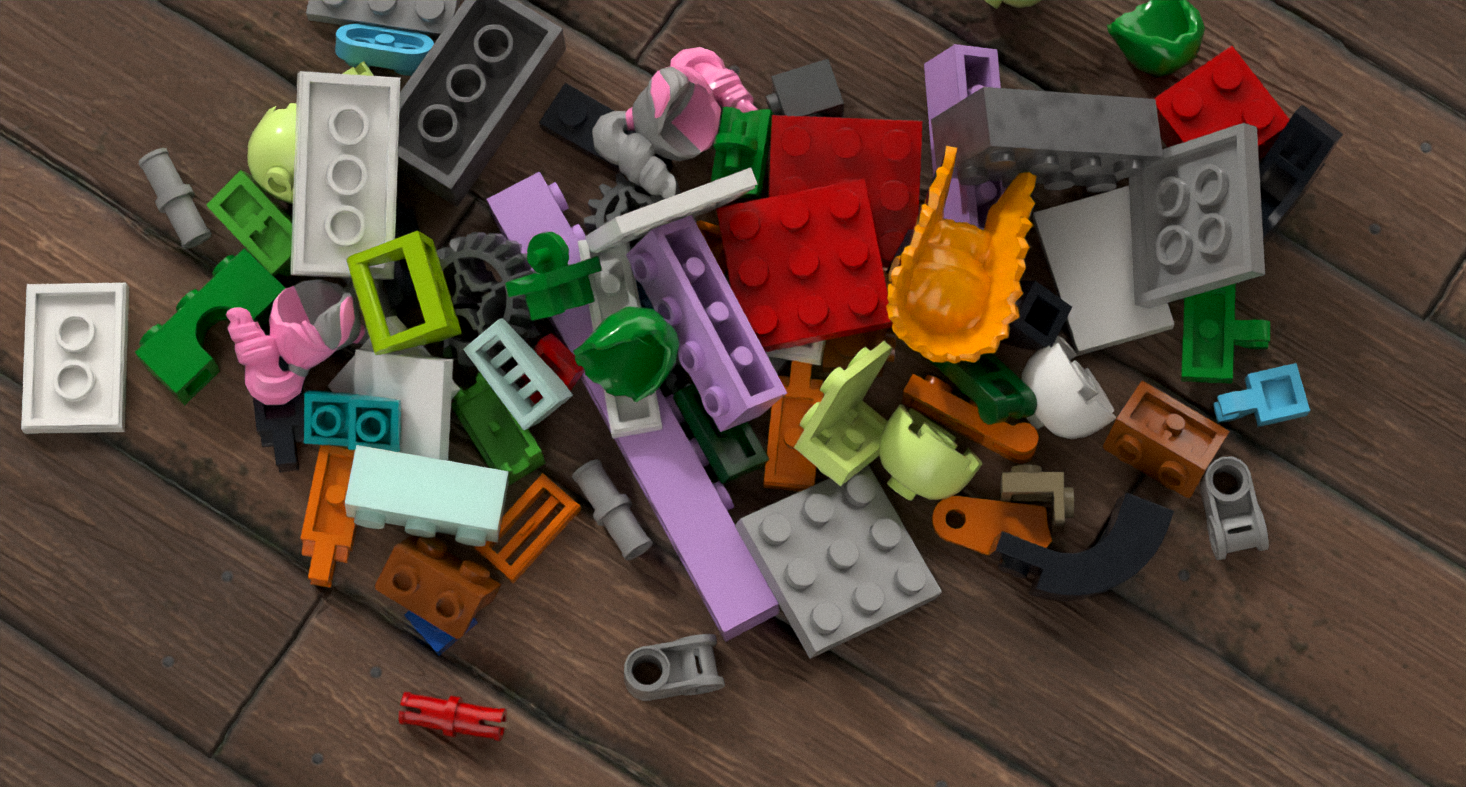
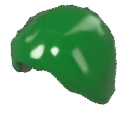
(1159, 36)
(630, 353)

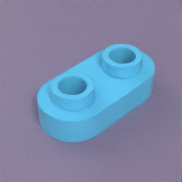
(382, 47)

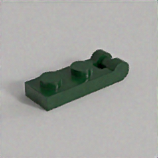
(992, 388)

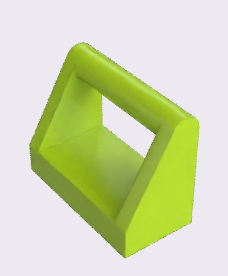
(429, 286)

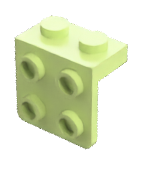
(842, 430)

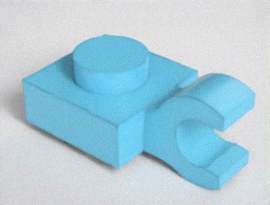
(1270, 394)

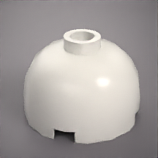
(1066, 394)

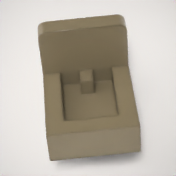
(1030, 485)

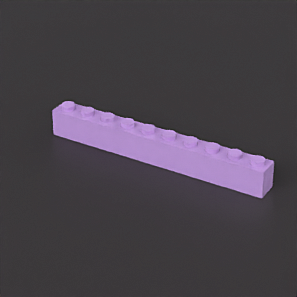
(661, 460)

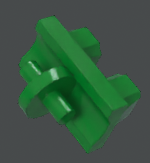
(743, 144)
(555, 282)

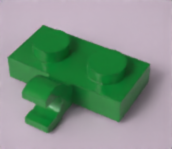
(1212, 333)

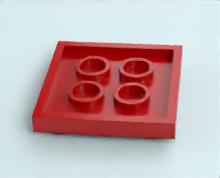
(837, 150)
(806, 265)

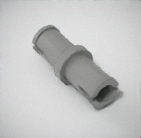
(174, 198)
(612, 509)

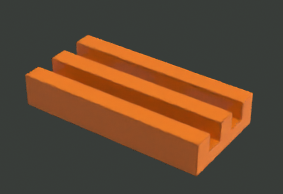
(558, 496)

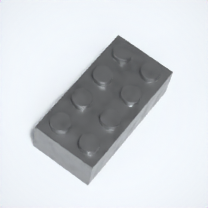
(472, 92)
(1050, 135)

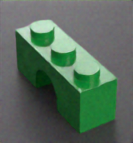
(177, 350)

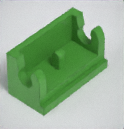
(256, 222)
(496, 431)

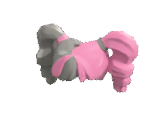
(671, 118)
(305, 329)

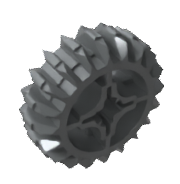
(469, 280)

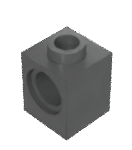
(806, 92)

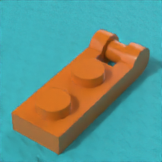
(934, 399)

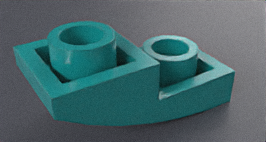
(352, 420)

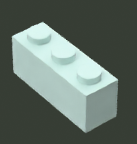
(426, 495)

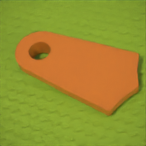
(987, 519)

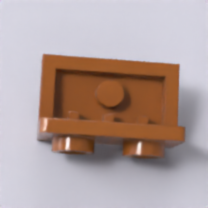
(436, 584)

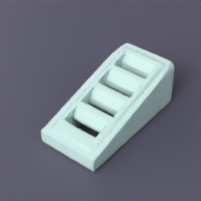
(529, 363)

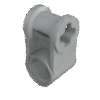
(1232, 512)
(677, 667)

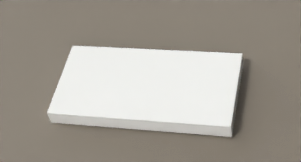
(344, 171)

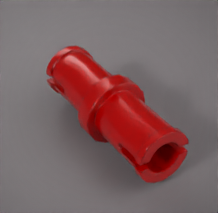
(452, 716)

